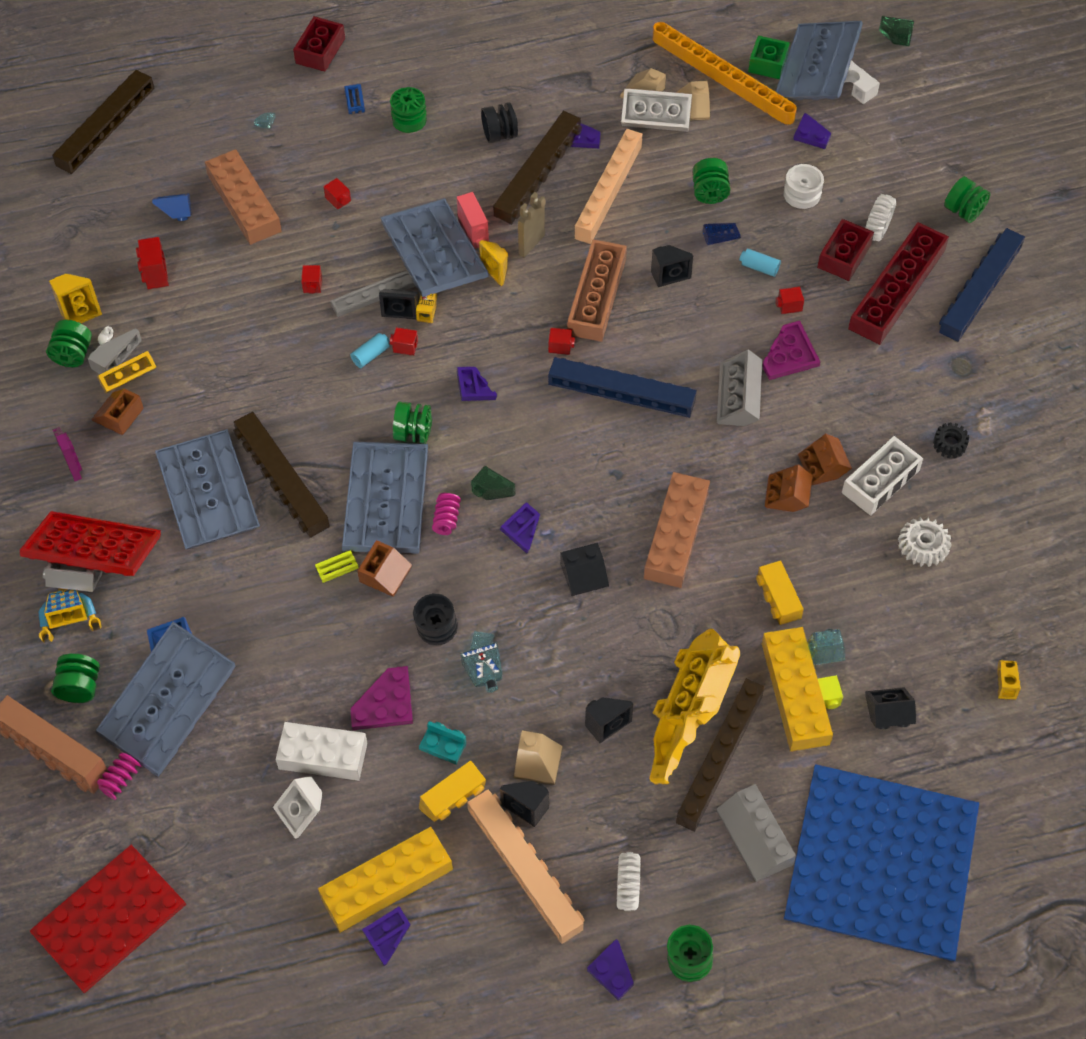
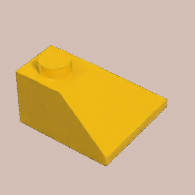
(494, 260)

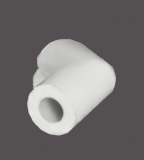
(105, 335)

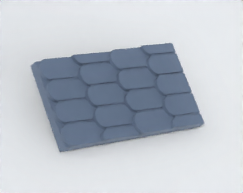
(819, 60)
(434, 247)
(207, 489)
(385, 496)
(165, 698)

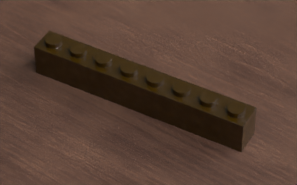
(103, 121)
(537, 167)
(281, 474)
(719, 755)

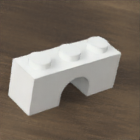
(864, 85)

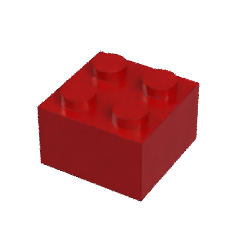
(152, 263)

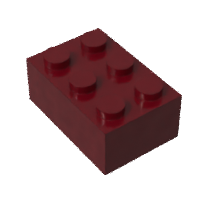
(319, 43)
(845, 249)

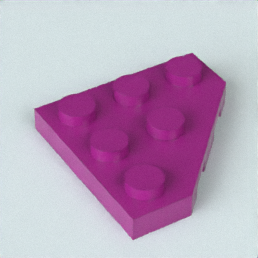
(790, 352)
(68, 452)
(384, 702)

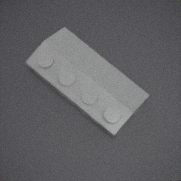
(739, 389)
(756, 833)

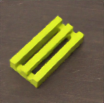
(334, 564)

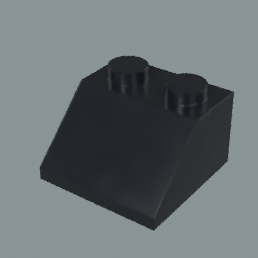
(670, 265)
(398, 303)
(584, 569)
(891, 708)
(607, 717)
(525, 800)

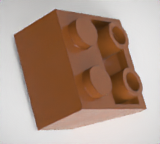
(119, 411)
(825, 459)
(789, 489)
(384, 569)

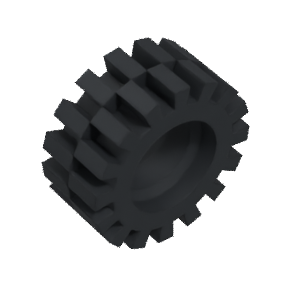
(954, 432)

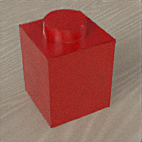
(337, 193)
(311, 279)
(790, 300)
(404, 341)
(560, 341)

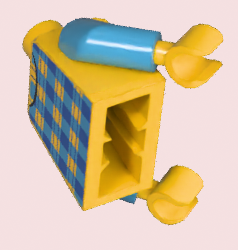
(65, 608)

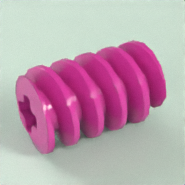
(446, 513)
(117, 774)

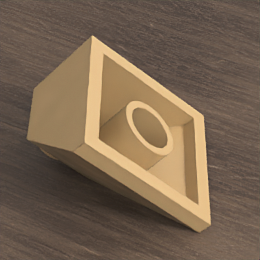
(647, 80)
(700, 99)
(537, 758)

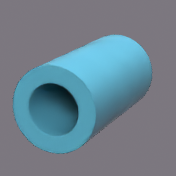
(760, 262)
(370, 350)

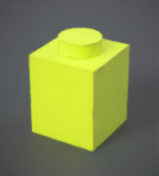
(831, 691)

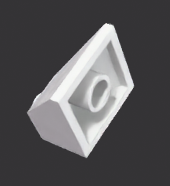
(299, 805)

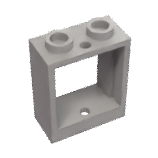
(70, 577)

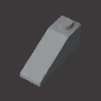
(114, 351)

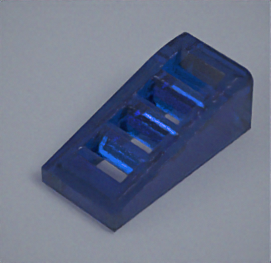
(720, 237)

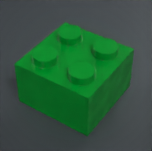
(768, 57)

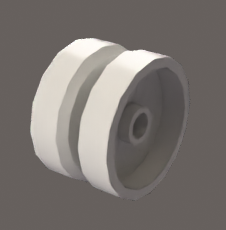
(803, 186)

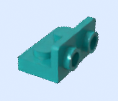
(443, 742)

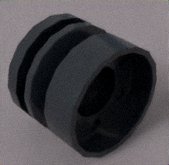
(501, 122)
(439, 611)

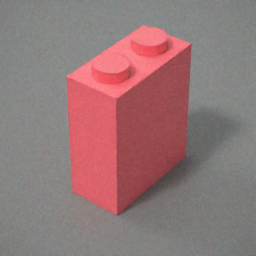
(472, 219)

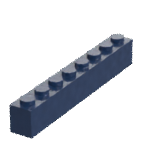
(981, 285)
(622, 387)

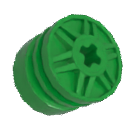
(408, 109)
(711, 180)
(967, 199)
(69, 343)
(410, 422)
(75, 678)
(690, 941)

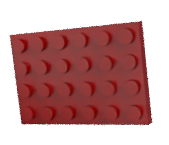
(90, 543)
(107, 918)

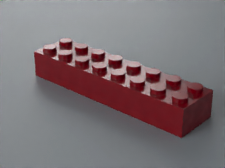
(898, 283)

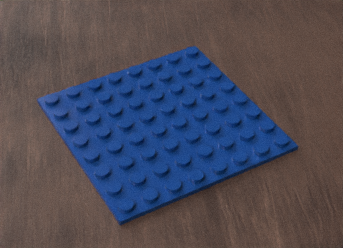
(883, 862)

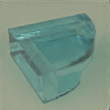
(265, 120)
(481, 639)

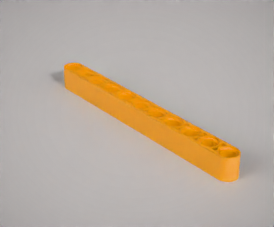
(724, 73)

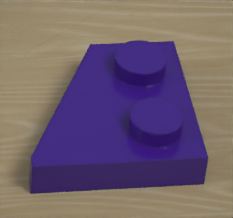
(812, 132)
(587, 138)
(473, 385)
(522, 526)
(387, 933)
(612, 970)

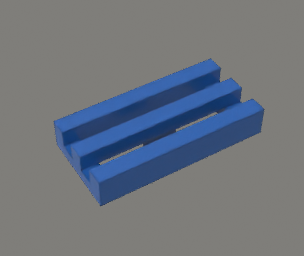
(356, 108)

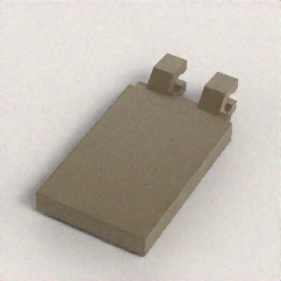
(531, 224)

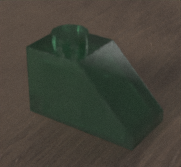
(897, 30)
(492, 485)

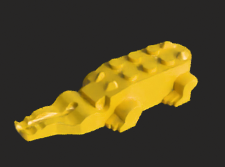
(692, 700)

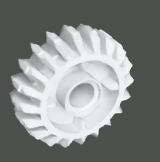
(881, 216)
(931, 552)
(628, 881)

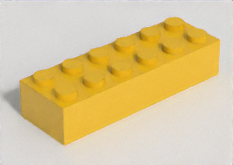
(797, 689)
(385, 879)

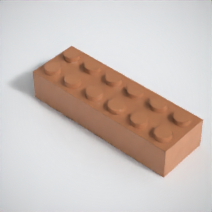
(243, 197)
(597, 290)
(676, 530)
(50, 745)

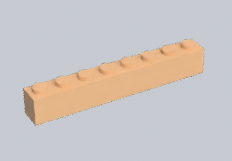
(608, 186)
(525, 866)

